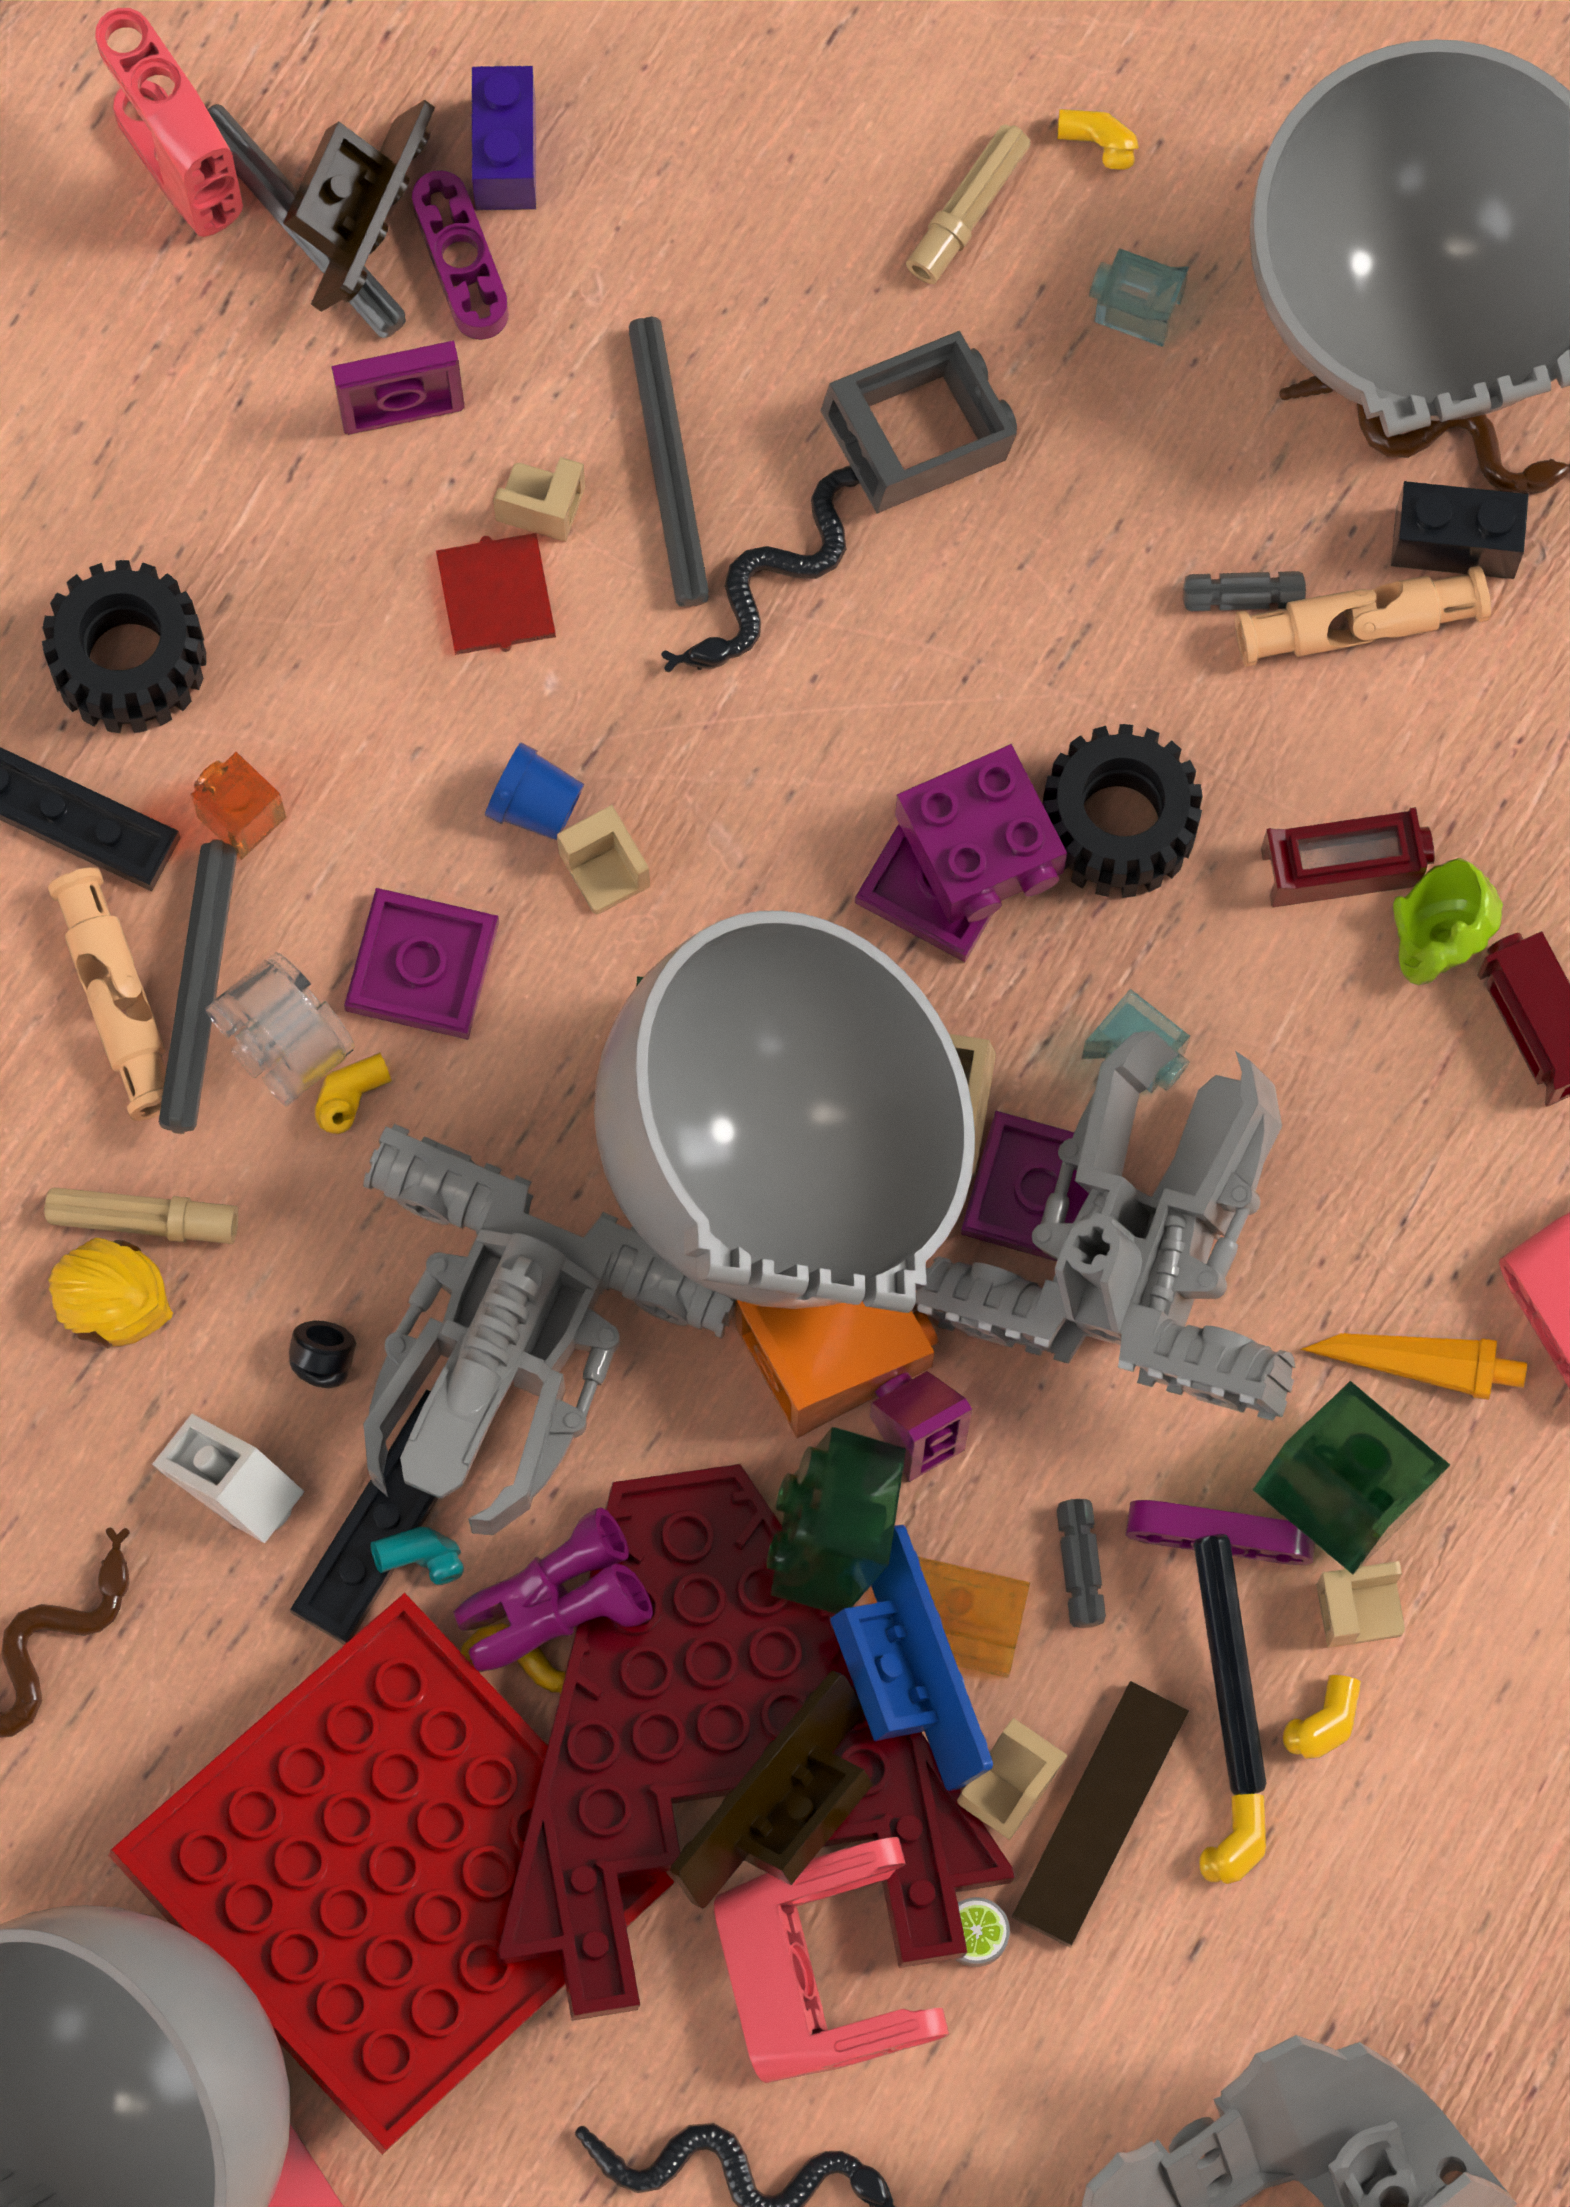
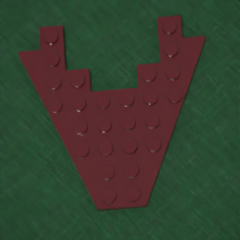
(683, 1717)

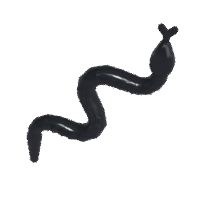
(717, 651)
(864, 2180)

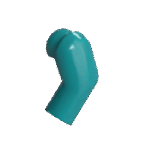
(423, 1547)

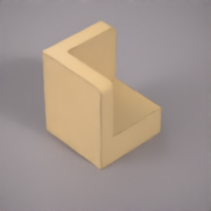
(542, 499)
(603, 860)
(1361, 1604)
(1019, 1777)

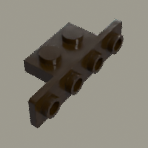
(349, 196)
(784, 1802)

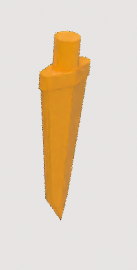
(1442, 1362)

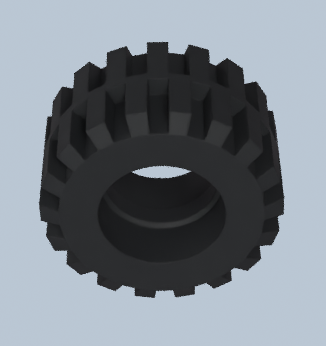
(117, 600)
(1133, 764)

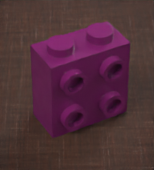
(981, 835)

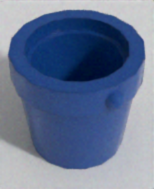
(534, 794)

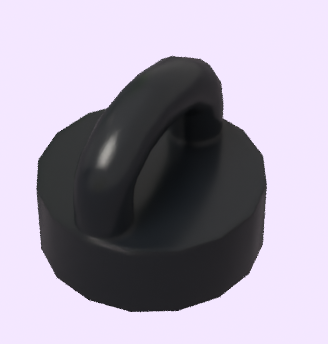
(321, 1353)

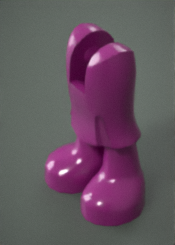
(543, 1608)

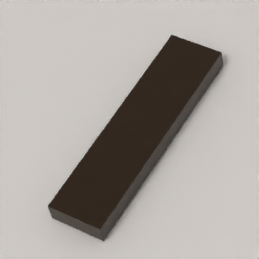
(1100, 1814)

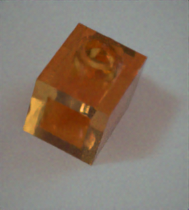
(237, 803)

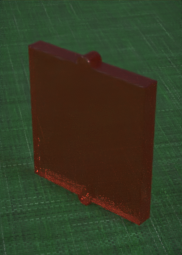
(495, 593)

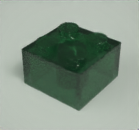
(1351, 1477)
(836, 1521)

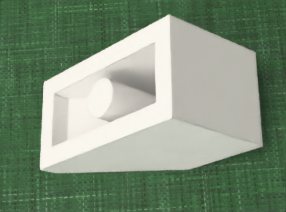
(229, 1477)

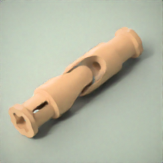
(1387, 611)
(111, 986)

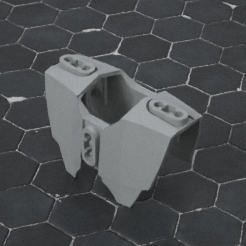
(1314, 2116)

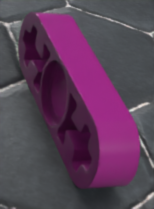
(468, 230)
(1248, 1534)

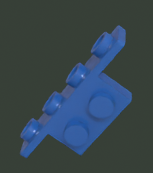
(908, 1669)

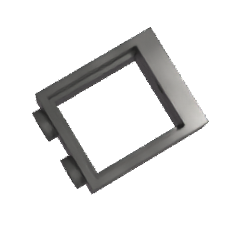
(866, 445)

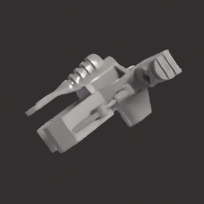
(1136, 1258)
(510, 1317)

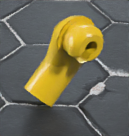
(1104, 130)
(343, 1091)
(1329, 1726)
(1240, 1849)

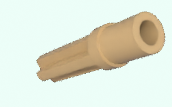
(952, 226)
(172, 1218)

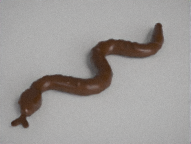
(1535, 478)
(113, 1585)

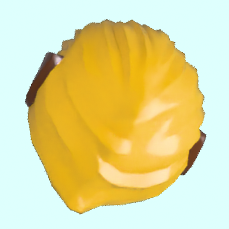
(109, 1293)

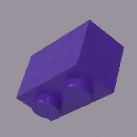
(503, 137)

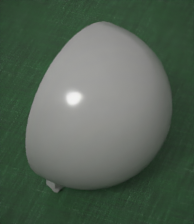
(1422, 232)
(786, 1116)
(133, 2068)

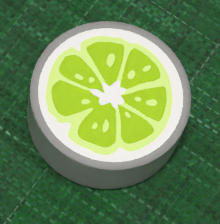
(984, 1930)

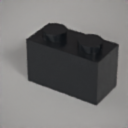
(1459, 529)

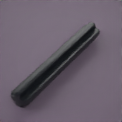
(1230, 1664)

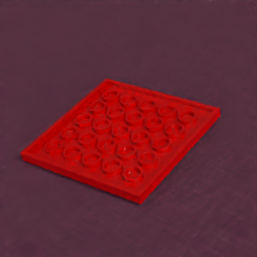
(367, 1869)

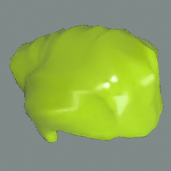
(1445, 920)

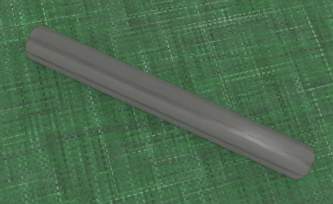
(277, 196)
(668, 462)
(198, 987)

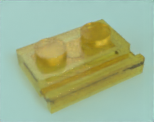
(977, 1613)

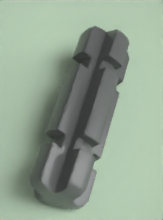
(1242, 590)
(1081, 1563)

